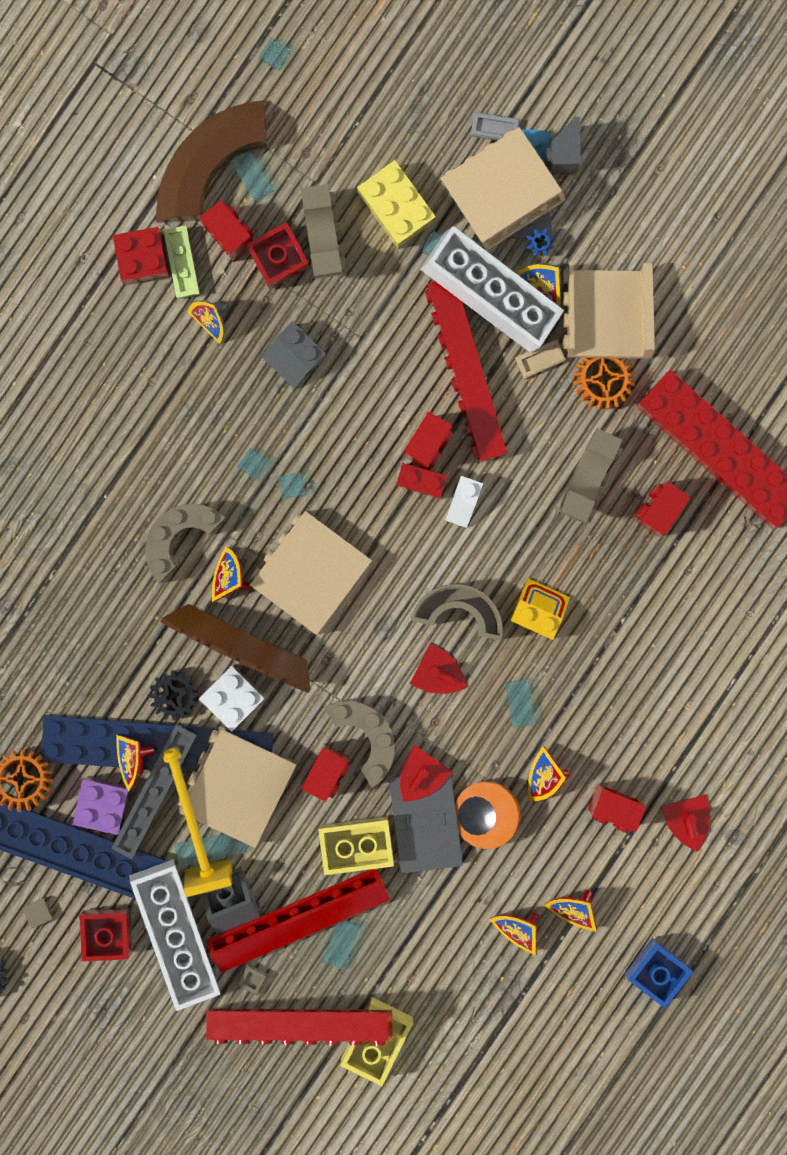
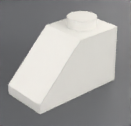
(464, 501)

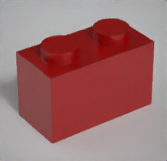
(421, 481)

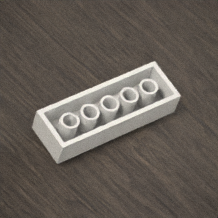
(492, 289)
(174, 935)

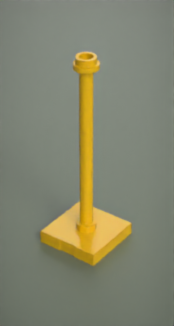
(206, 876)

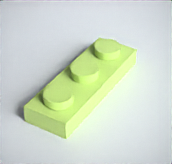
(181, 262)

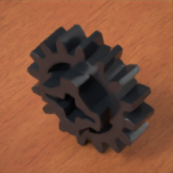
(178, 705)

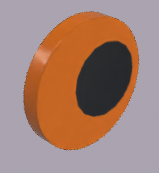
(487, 814)

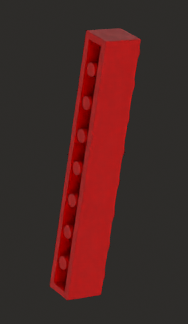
(467, 372)
(298, 920)
(299, 1025)

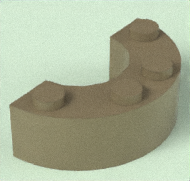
(326, 253)
(589, 475)
(168, 527)
(463, 597)
(377, 729)

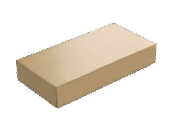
(540, 359)

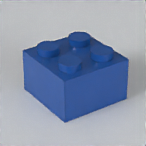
(658, 973)

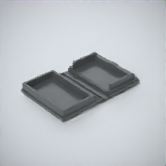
(426, 829)

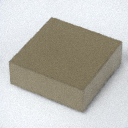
(38, 912)
(252, 979)

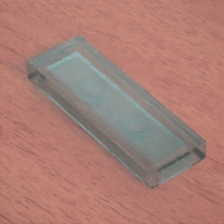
(215, 846)

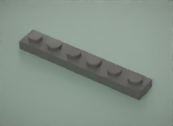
(152, 795)

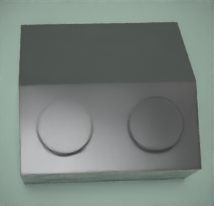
(565, 150)
(293, 355)
(231, 904)

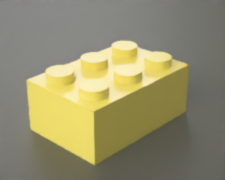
(396, 204)
(356, 845)
(376, 1061)

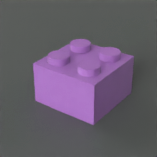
(101, 805)

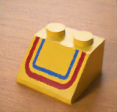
(540, 609)

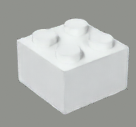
(232, 698)

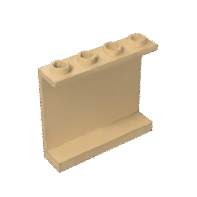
(503, 188)
(609, 313)
(309, 572)
(237, 786)

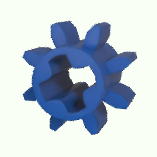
(546, 239)

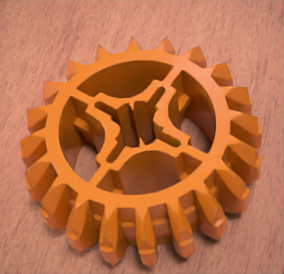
(604, 389)
(31, 780)

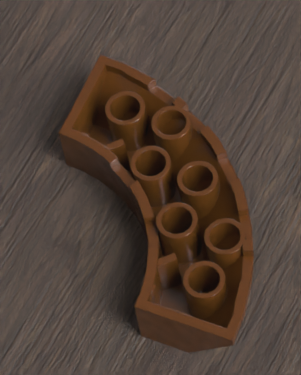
(204, 155)
(240, 645)

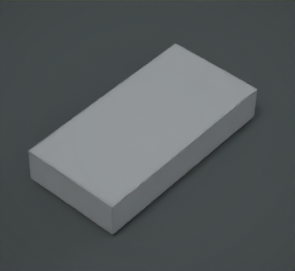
(492, 126)

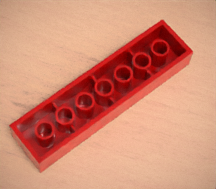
(718, 447)

